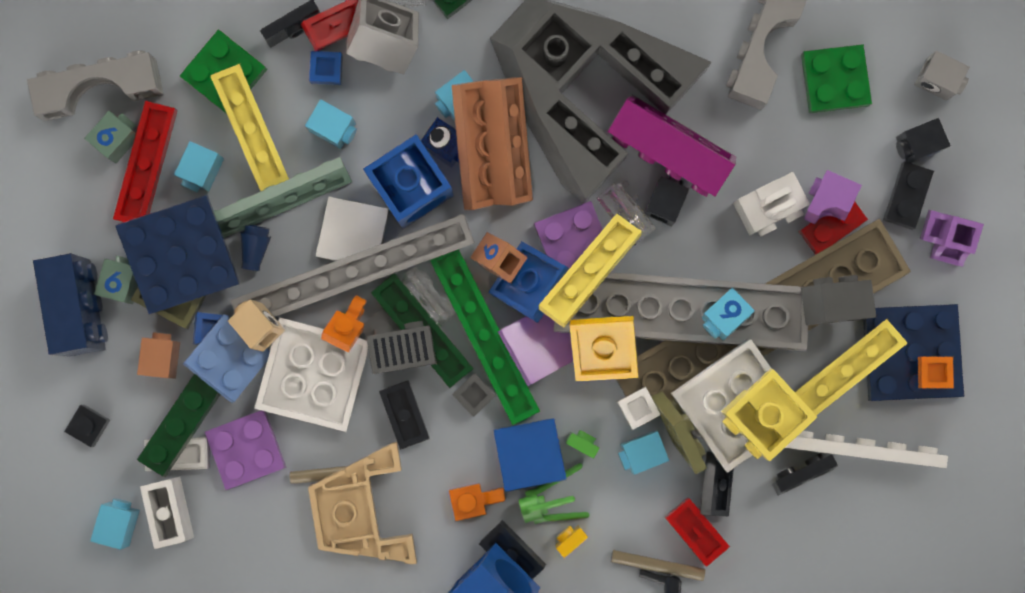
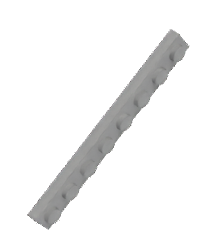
(363, 267)

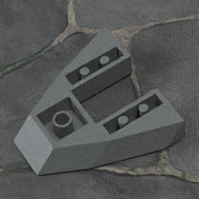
(549, 50)

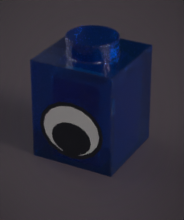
(442, 142)

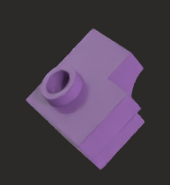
(832, 197)
(952, 237)

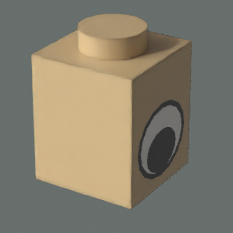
(255, 325)

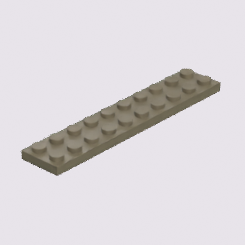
(864, 253)

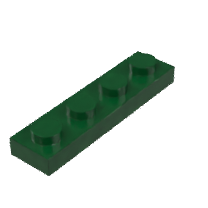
(405, 309)
(178, 426)

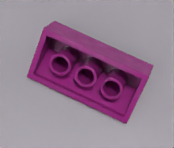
(672, 145)

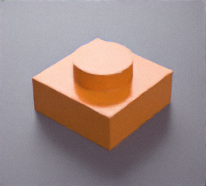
(935, 372)

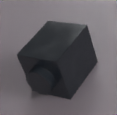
(922, 141)
(667, 200)

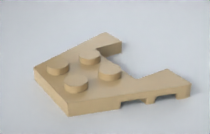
(347, 514)

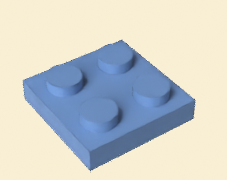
(225, 360)

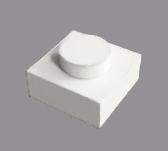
(638, 408)

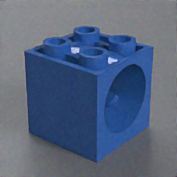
(409, 181)
(495, 574)

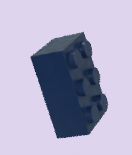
(69, 305)

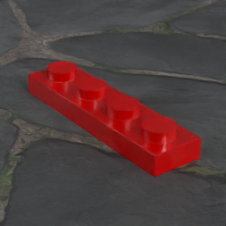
(145, 161)

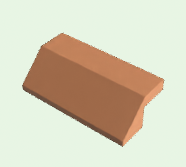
(492, 142)

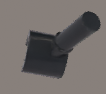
(672, 584)

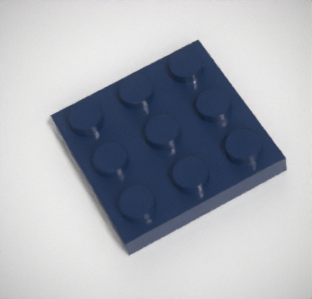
(177, 254)
(928, 333)

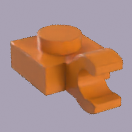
(345, 328)
(471, 501)

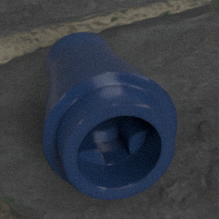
(254, 246)

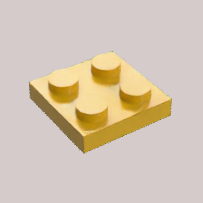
(604, 348)

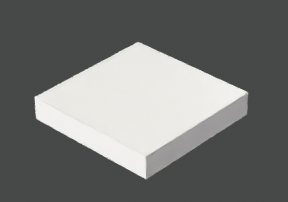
(350, 228)

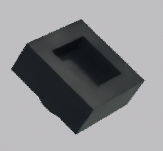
(87, 425)

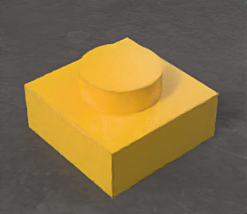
(570, 539)

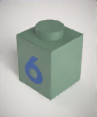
(112, 136)
(116, 280)

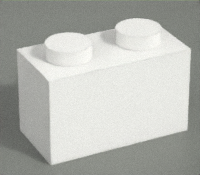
(167, 512)

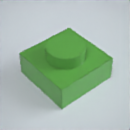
(583, 443)

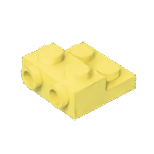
(768, 416)

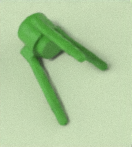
(534, 506)

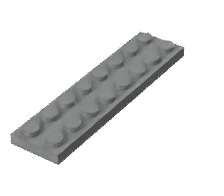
(675, 307)

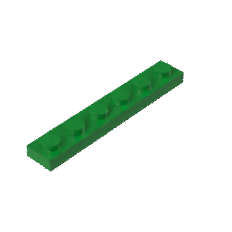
(484, 336)

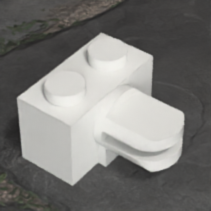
(771, 204)

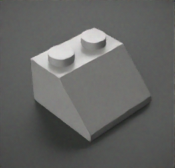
(383, 34)

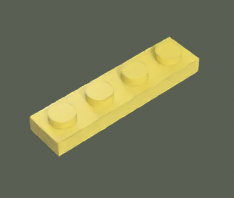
(249, 127)
(590, 270)
(851, 367)

